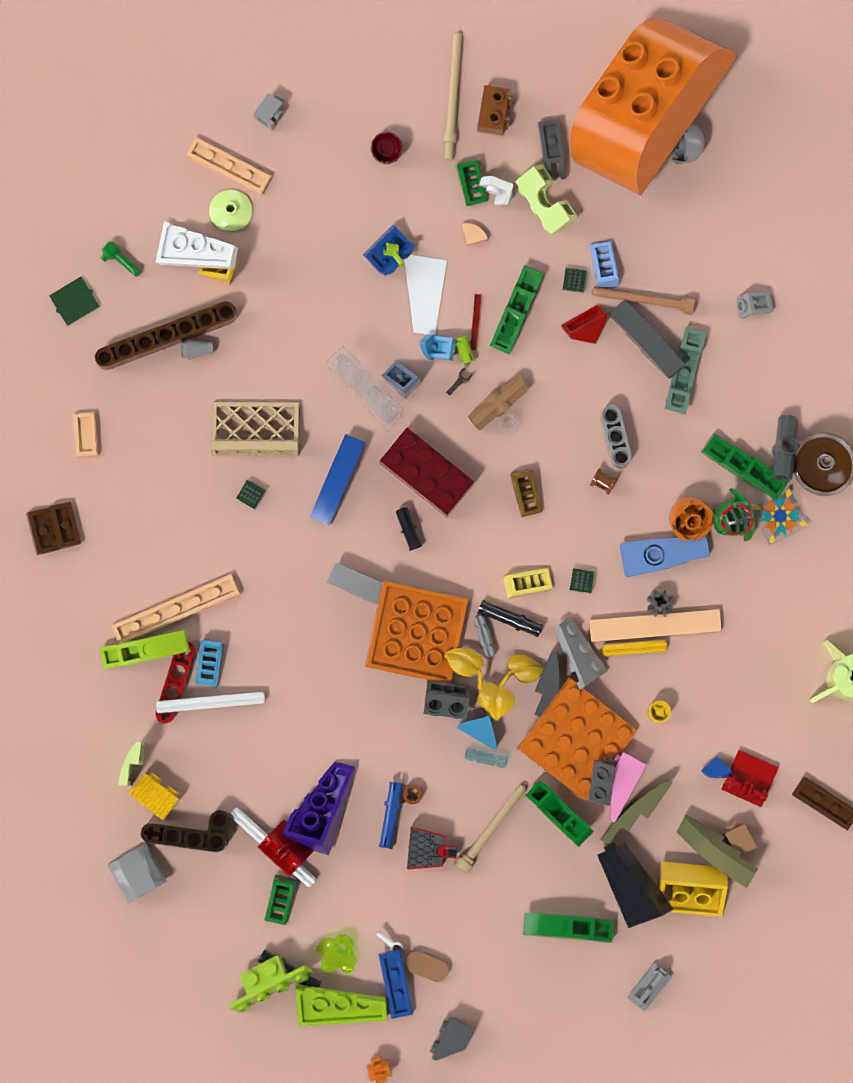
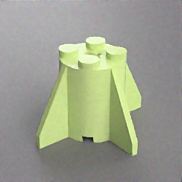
(838, 675)

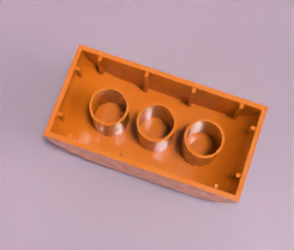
(646, 102)

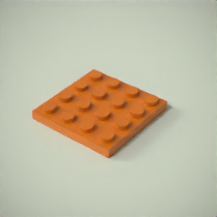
(415, 632)
(573, 735)

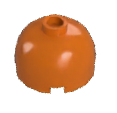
(690, 518)

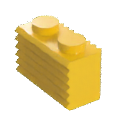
(155, 796)

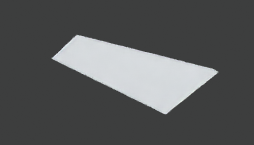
(425, 288)

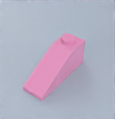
(625, 778)

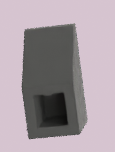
(453, 1039)

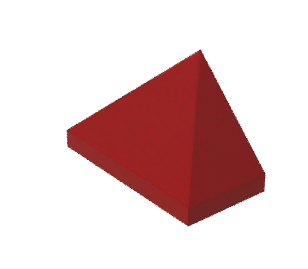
(586, 326)

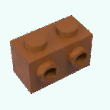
(493, 110)

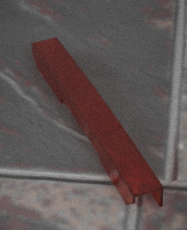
(475, 323)

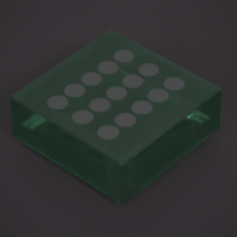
(574, 280)
(250, 494)
(581, 581)

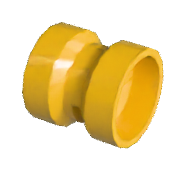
(659, 712)

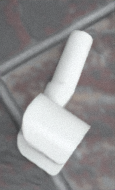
(390, 943)

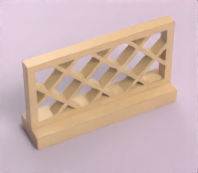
(257, 446)

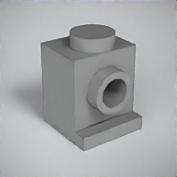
(269, 111)

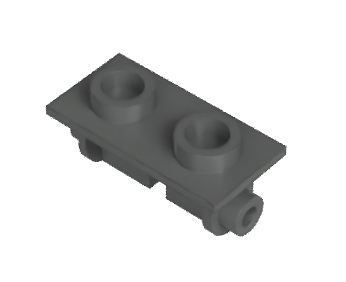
(602, 781)

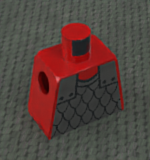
(428, 849)

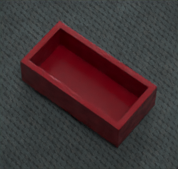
(427, 472)

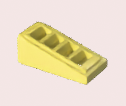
(510, 587)

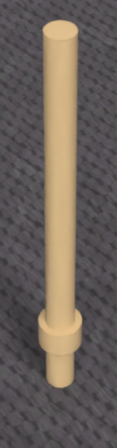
(450, 136)

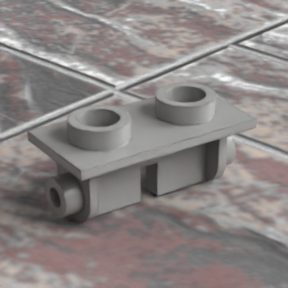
(649, 987)

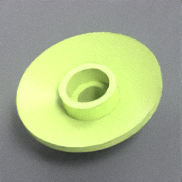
(233, 220)

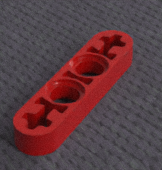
(179, 683)

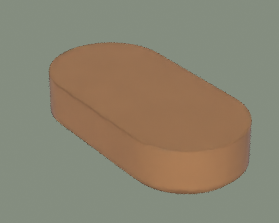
(426, 966)

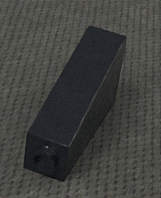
(632, 886)

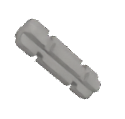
(484, 636)

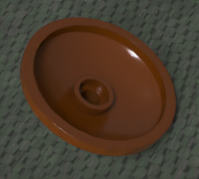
(823, 477)

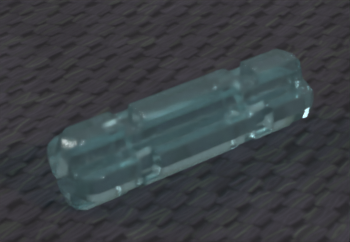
(486, 758)

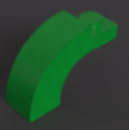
(559, 813)

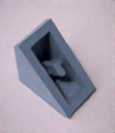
(401, 379)

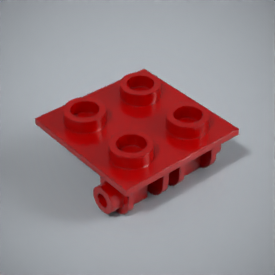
(750, 778)
(283, 851)

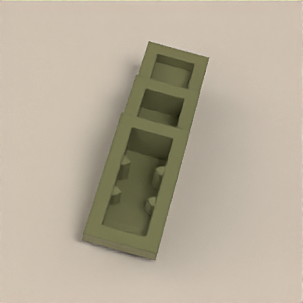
(644, 805)
(719, 854)

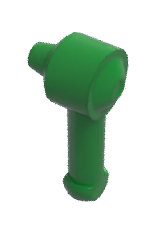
(112, 251)

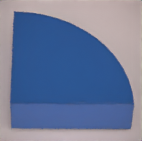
(716, 769)

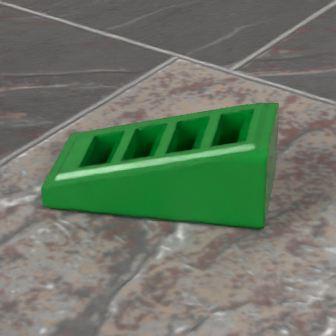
(459, 167)
(284, 881)

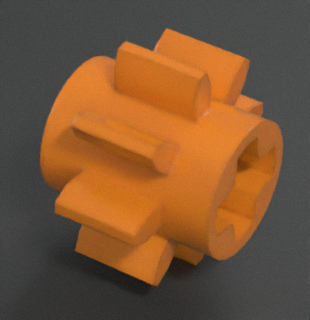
(379, 1070)

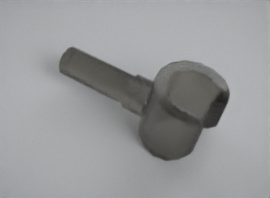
(458, 382)

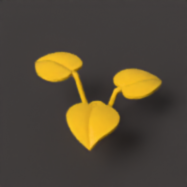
(492, 697)

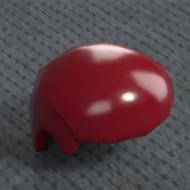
(386, 147)

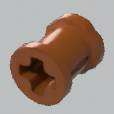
(603, 481)

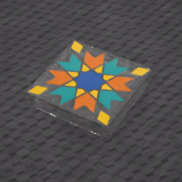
(779, 517)

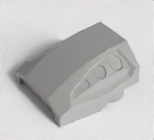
(137, 873)

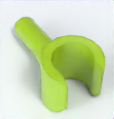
(392, 250)

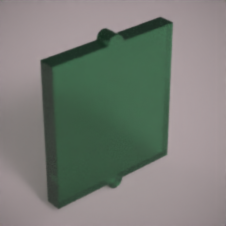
(74, 301)

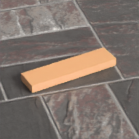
(228, 166)

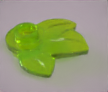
(334, 957)

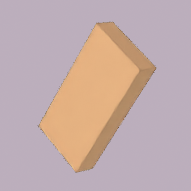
(85, 434)

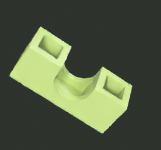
(534, 187)

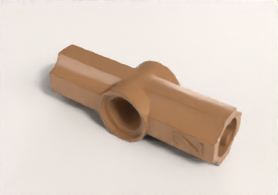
(498, 402)

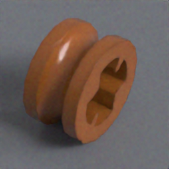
(419, 794)

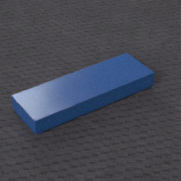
(395, 983)

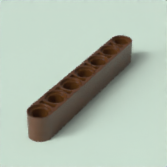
(155, 335)

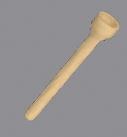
(465, 862)

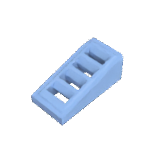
(606, 278)

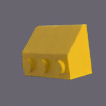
(693, 888)

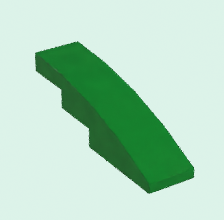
(516, 309)
(743, 466)

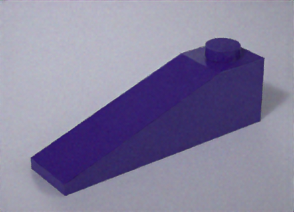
(319, 816)

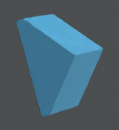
(481, 730)

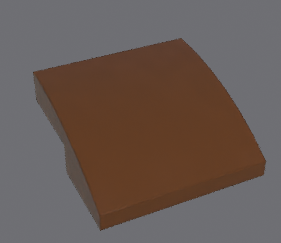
(53, 528)

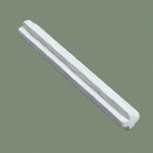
(210, 702)
(259, 835)

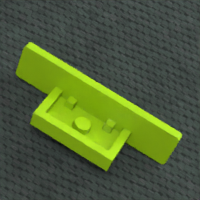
(266, 980)

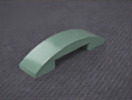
(682, 381)

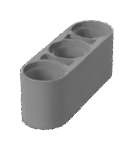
(615, 447)

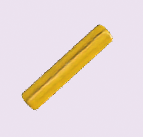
(634, 648)

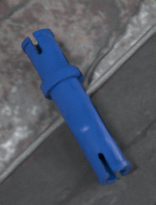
(391, 813)

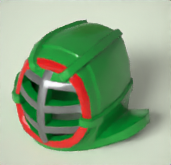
(731, 519)

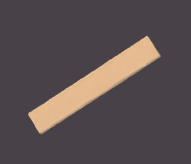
(176, 609)
(657, 626)

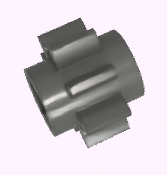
(664, 607)

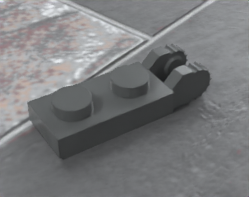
(552, 146)

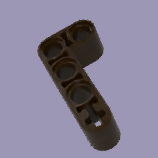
(184, 834)

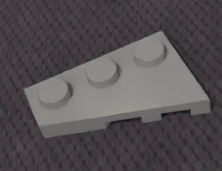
(583, 658)

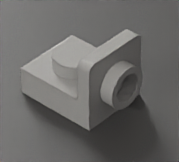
(754, 304)

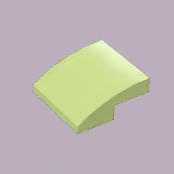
(134, 757)

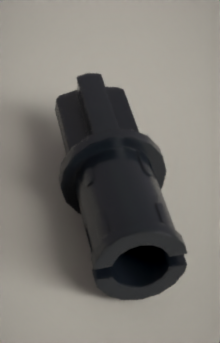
(408, 528)

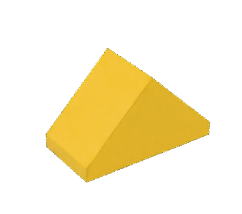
(217, 274)

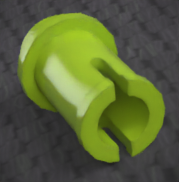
(464, 350)

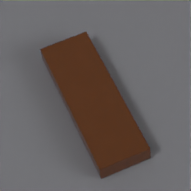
(824, 803)

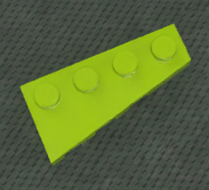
(330, 1007)

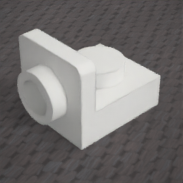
(499, 187)

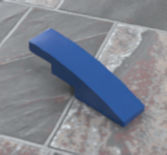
(337, 479)

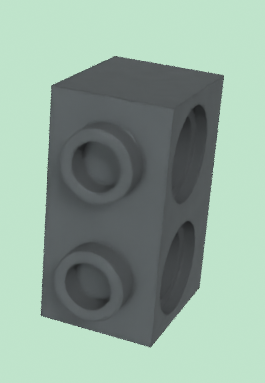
(442, 699)

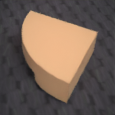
(473, 234)

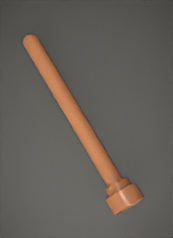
(685, 305)

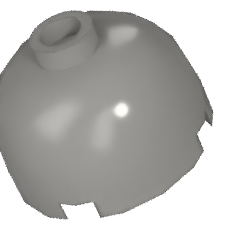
(689, 146)

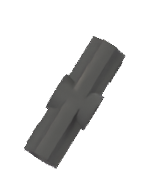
(786, 438)

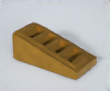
(521, 474)

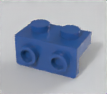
(387, 264)

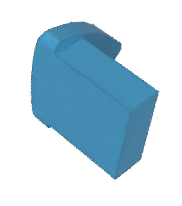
(438, 347)

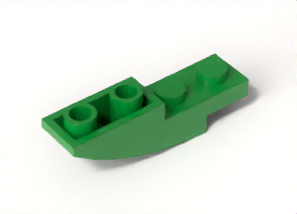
(568, 927)

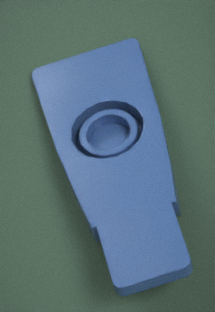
(660, 554)

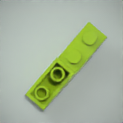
(144, 649)

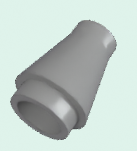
(195, 348)

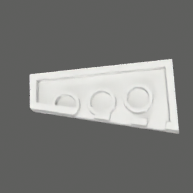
(193, 249)

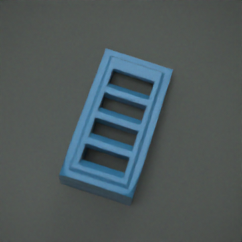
(209, 644)

